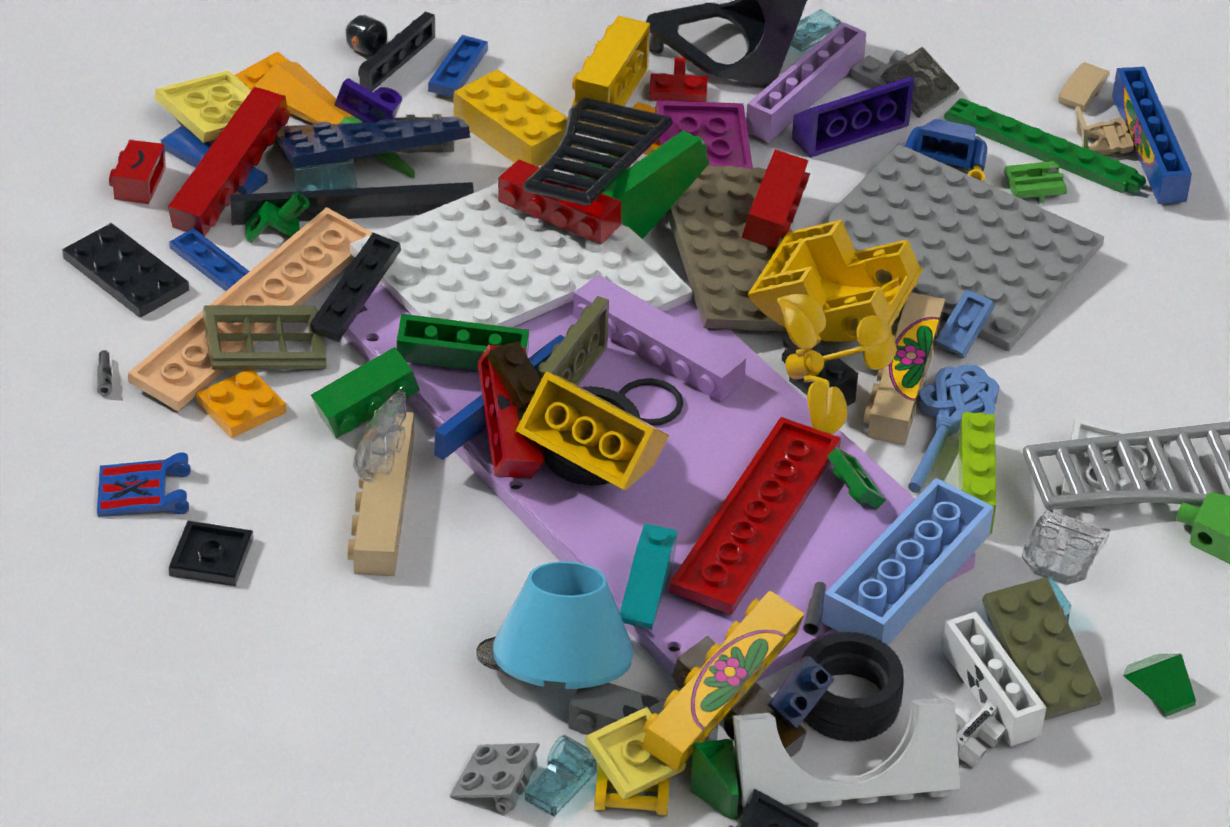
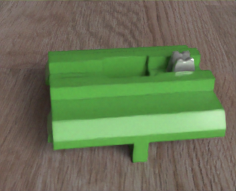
(1035, 180)

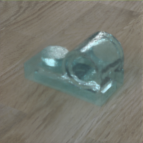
(567, 771)

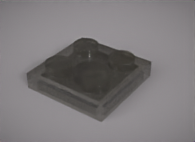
(931, 82)

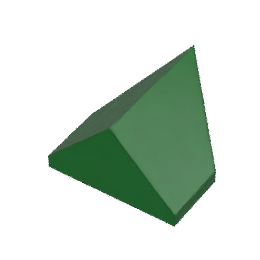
(1164, 681)
(715, 775)

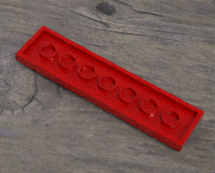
(754, 516)

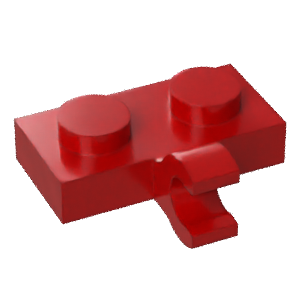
(678, 85)

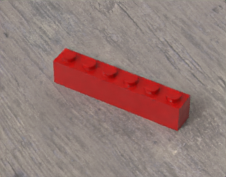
(229, 161)

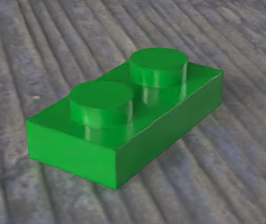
(852, 473)

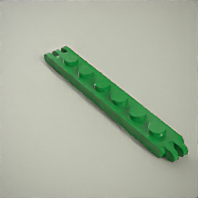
(1046, 147)

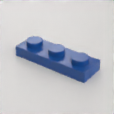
(458, 66)

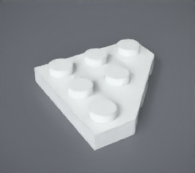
(1088, 429)

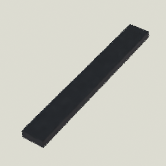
(357, 202)

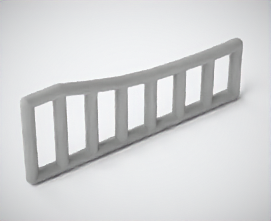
(1122, 443)

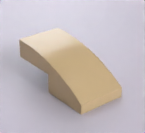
(1083, 85)

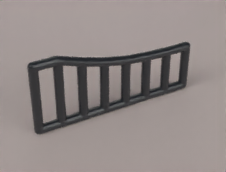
(616, 166)

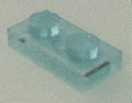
(813, 29)

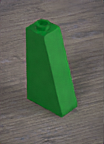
(658, 181)

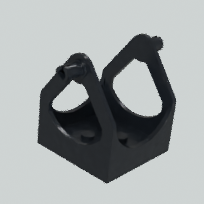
(766, 27)

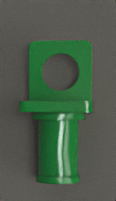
(282, 218)

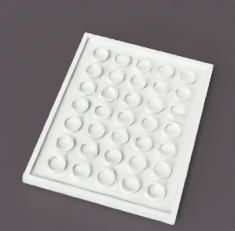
(495, 262)

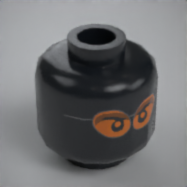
(366, 34)

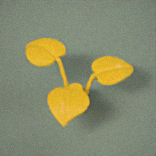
(804, 322)

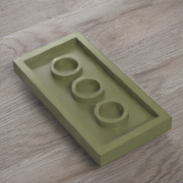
(581, 346)
(1042, 646)

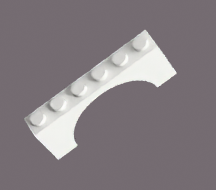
(920, 764)

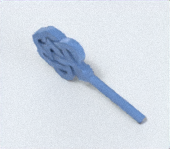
(968, 391)

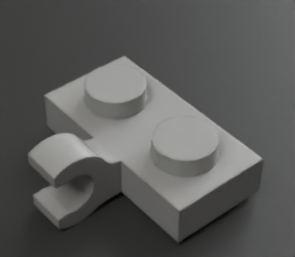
(870, 69)

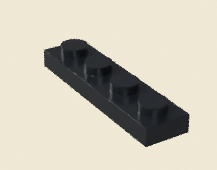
(397, 51)
(355, 287)

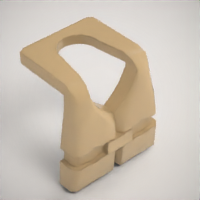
(1110, 135)

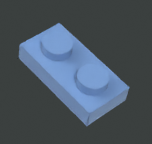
(965, 323)

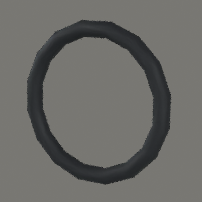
(650, 381)

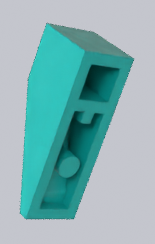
(648, 575)

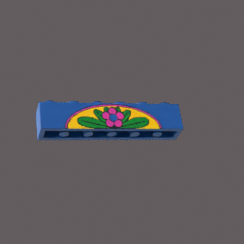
(1152, 135)

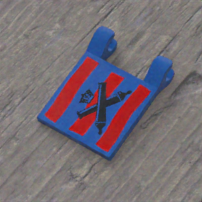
(142, 487)

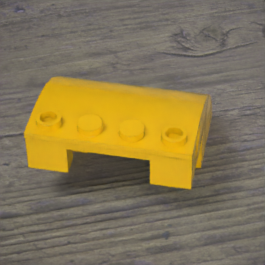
(843, 280)

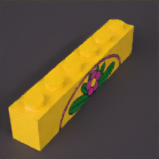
(722, 680)

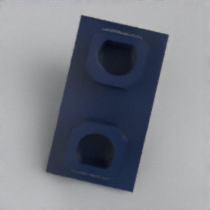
(801, 691)

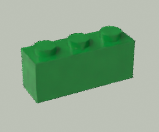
(362, 391)

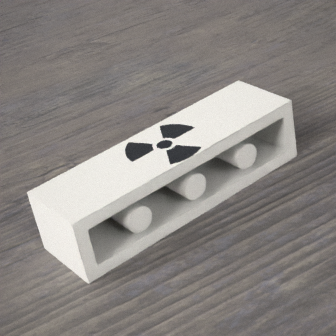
(993, 677)

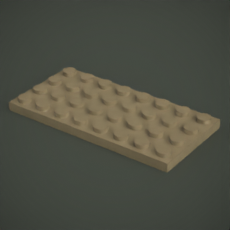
(716, 259)

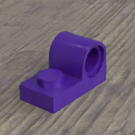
(368, 105)

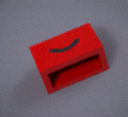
(138, 171)

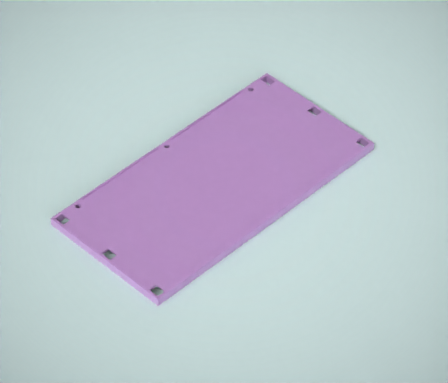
(682, 491)

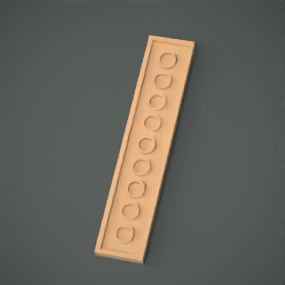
(282, 279)

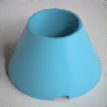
(564, 629)

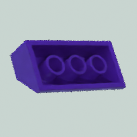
(854, 118)

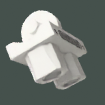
(982, 726)

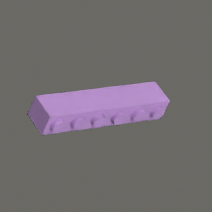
(805, 81)
(665, 340)

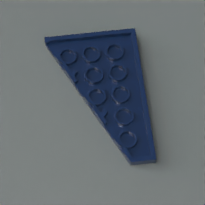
(335, 142)

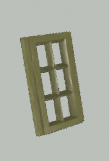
(262, 360)

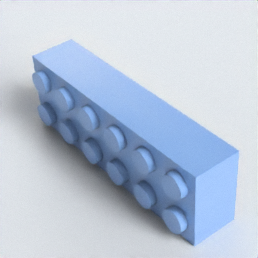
(908, 563)

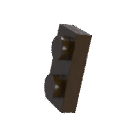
(515, 372)

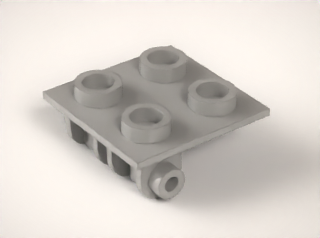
(498, 773)

